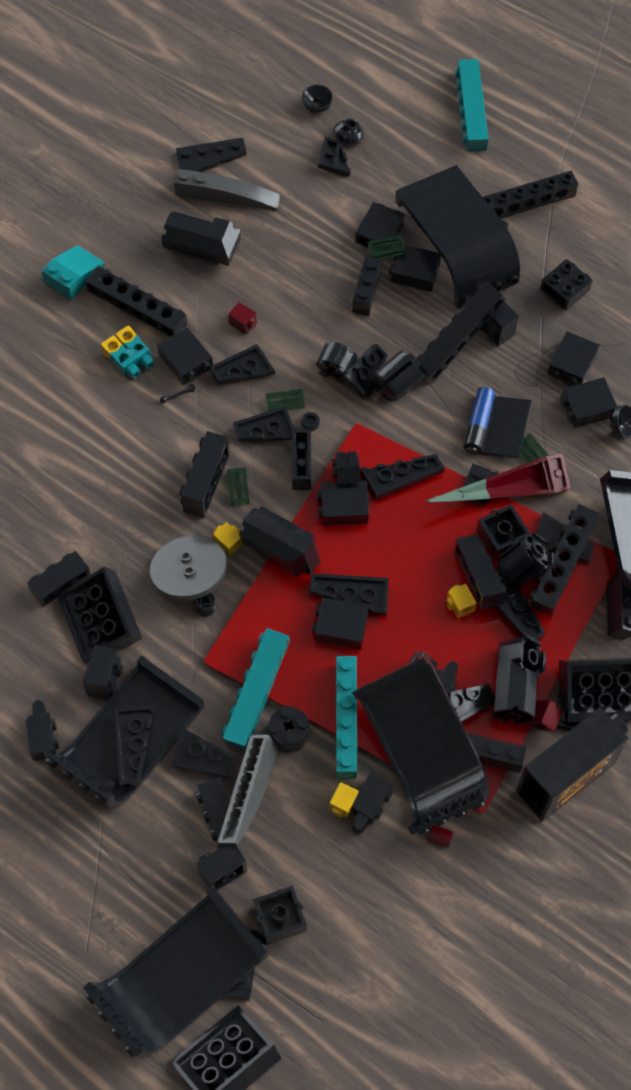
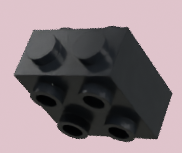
(566, 284)

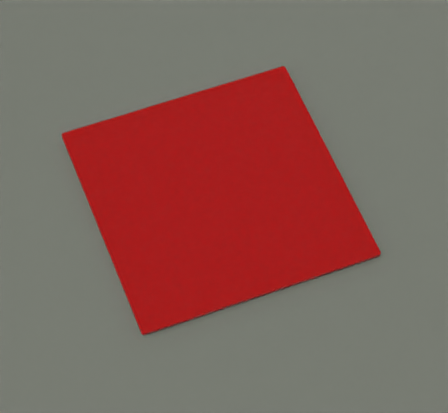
(414, 549)

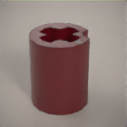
(440, 836)

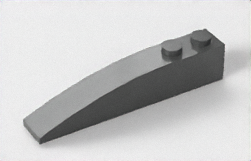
(223, 189)
(249, 788)

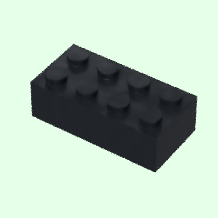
(205, 474)

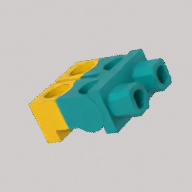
(127, 352)

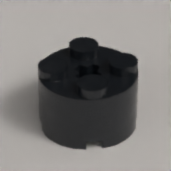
(335, 360)
(287, 718)

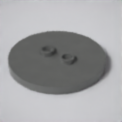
(188, 568)

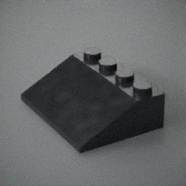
(99, 613)
(595, 684)
(227, 1055)

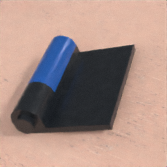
(497, 424)

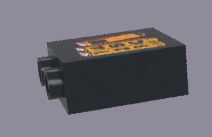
(572, 763)

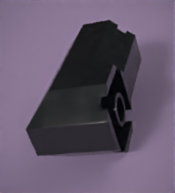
(201, 238)
(280, 541)
(516, 679)

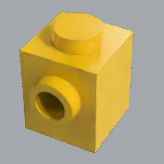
(228, 538)
(460, 600)
(343, 800)

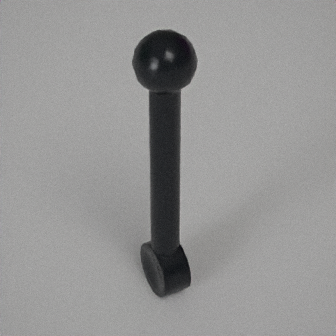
(191, 388)

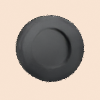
(310, 421)

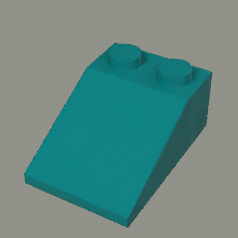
(70, 270)

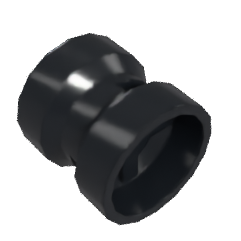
(207, 607)

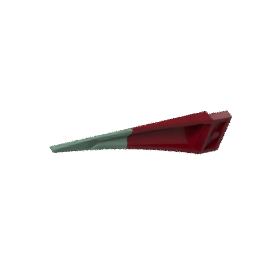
(535, 478)

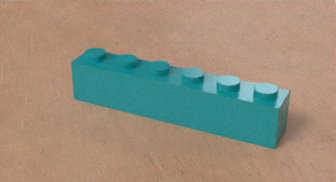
(472, 105)
(256, 688)
(346, 717)

